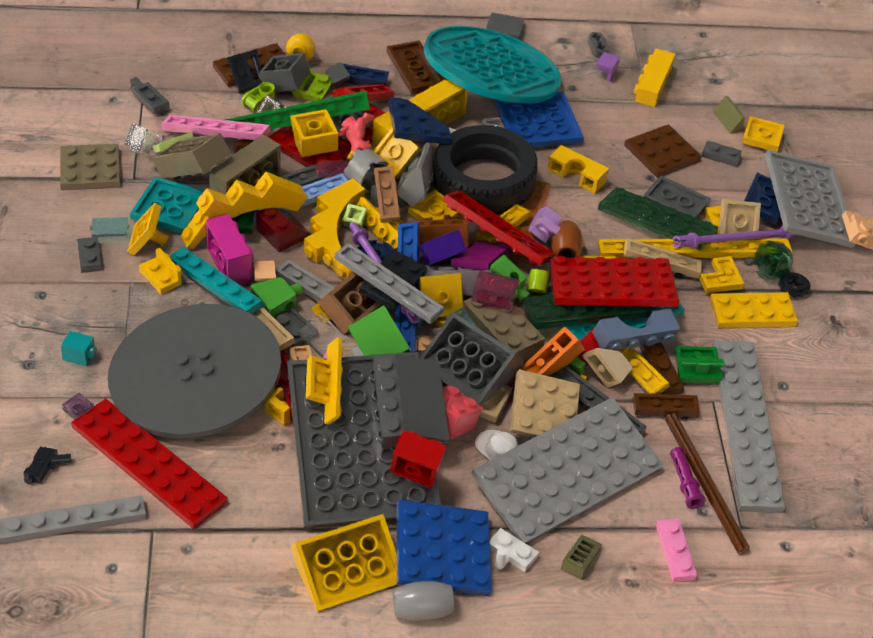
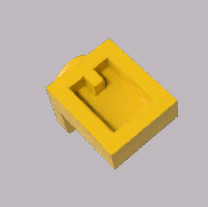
(277, 407)

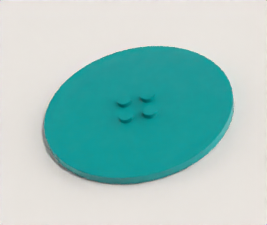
(492, 64)

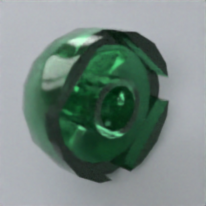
(773, 260)

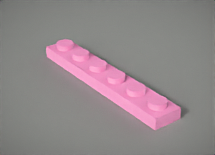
(207, 126)

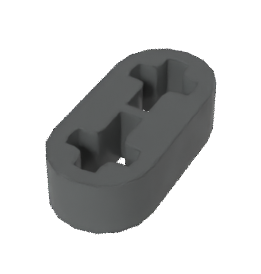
(597, 44)

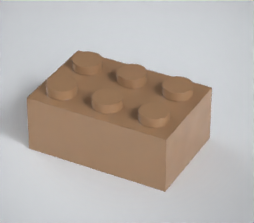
(346, 304)

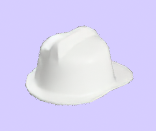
(494, 443)

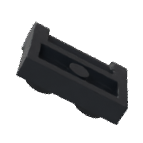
(241, 71)

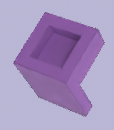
(608, 63)

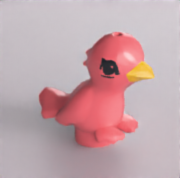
(354, 132)

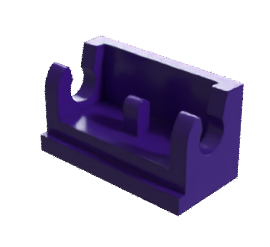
(442, 247)

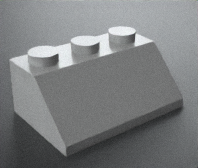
(417, 177)
(468, 276)

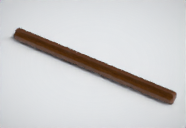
(708, 484)

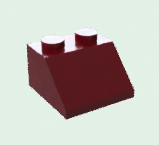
(280, 228)

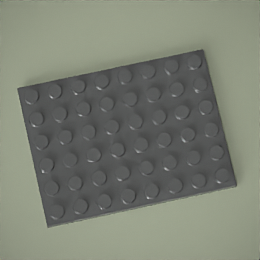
(343, 463)

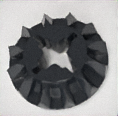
(800, 281)

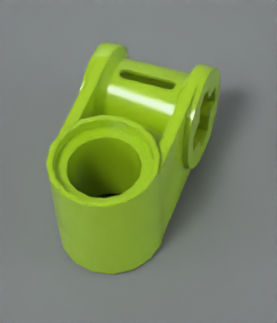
(255, 97)
(537, 281)

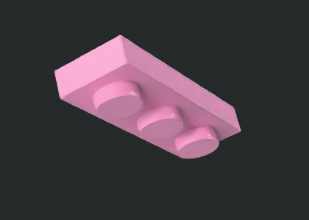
(676, 550)

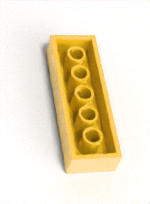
(443, 101)

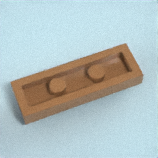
(387, 194)

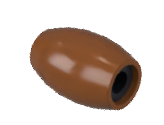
(568, 240)

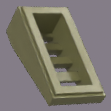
(575, 568)

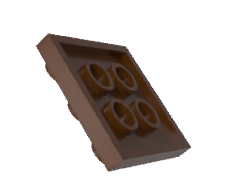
(662, 150)

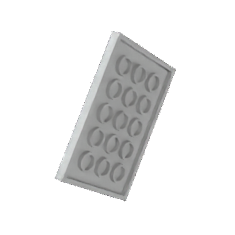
(808, 198)

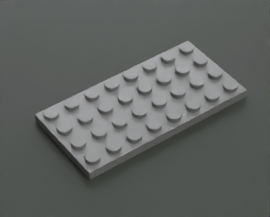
(567, 470)

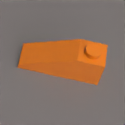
(555, 354)

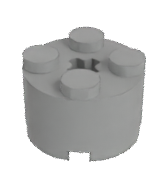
(362, 168)

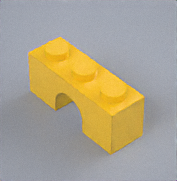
(568, 161)

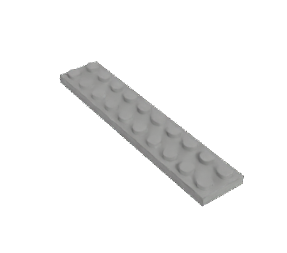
(748, 429)

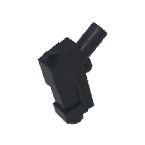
(42, 461)

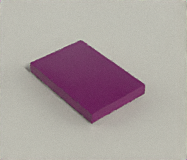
(480, 255)

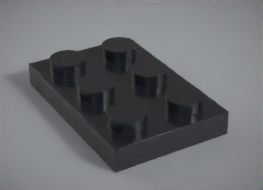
(401, 266)

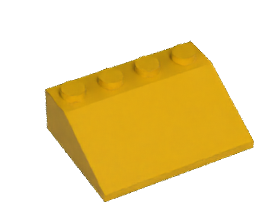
(347, 562)

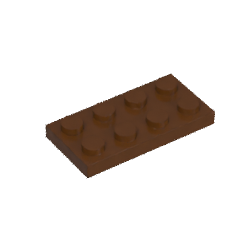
(265, 54)
(413, 66)

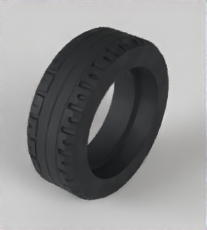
(491, 144)

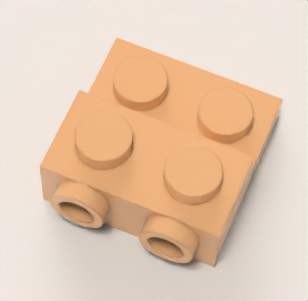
(859, 229)

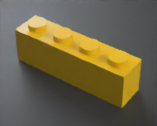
(654, 77)

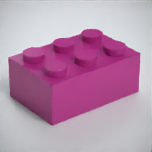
(229, 249)

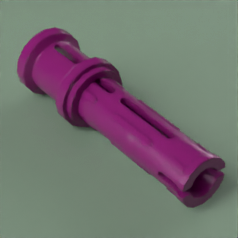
(689, 485)

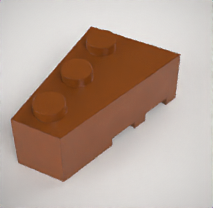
(432, 229)

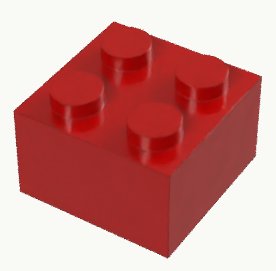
(417, 458)

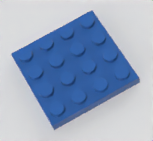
(542, 122)
(443, 546)

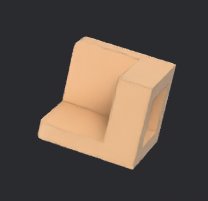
(264, 270)

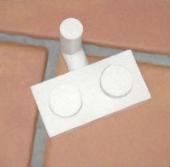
(511, 550)

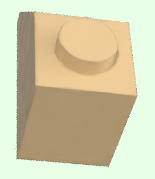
(608, 365)

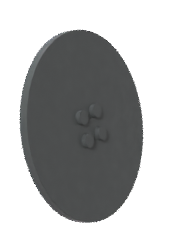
(194, 371)

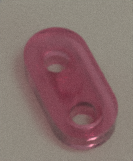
(330, 168)

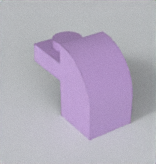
(545, 224)

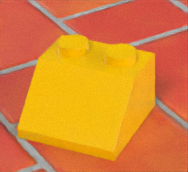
(314, 133)

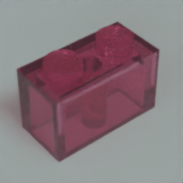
(495, 290)

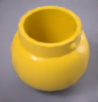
(301, 44)

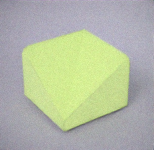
(354, 214)

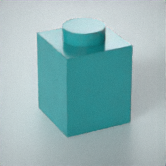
(78, 348)

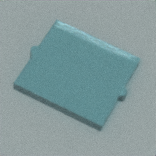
(110, 227)

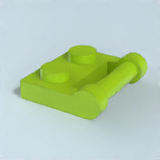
(318, 89)

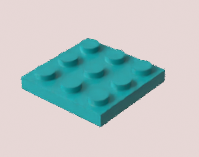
(177, 203)

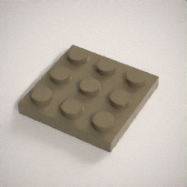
(89, 166)

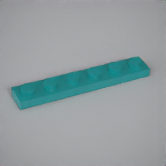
(216, 281)

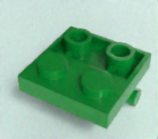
(698, 364)

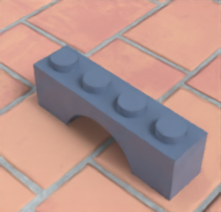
(616, 335)

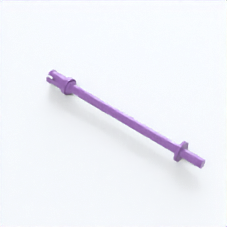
(361, 236)
(692, 240)

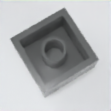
(286, 71)

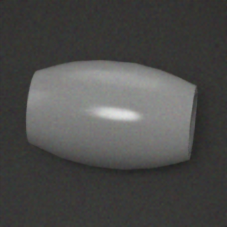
(423, 600)

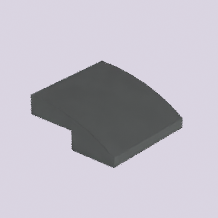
(506, 24)

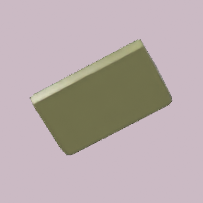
(729, 115)

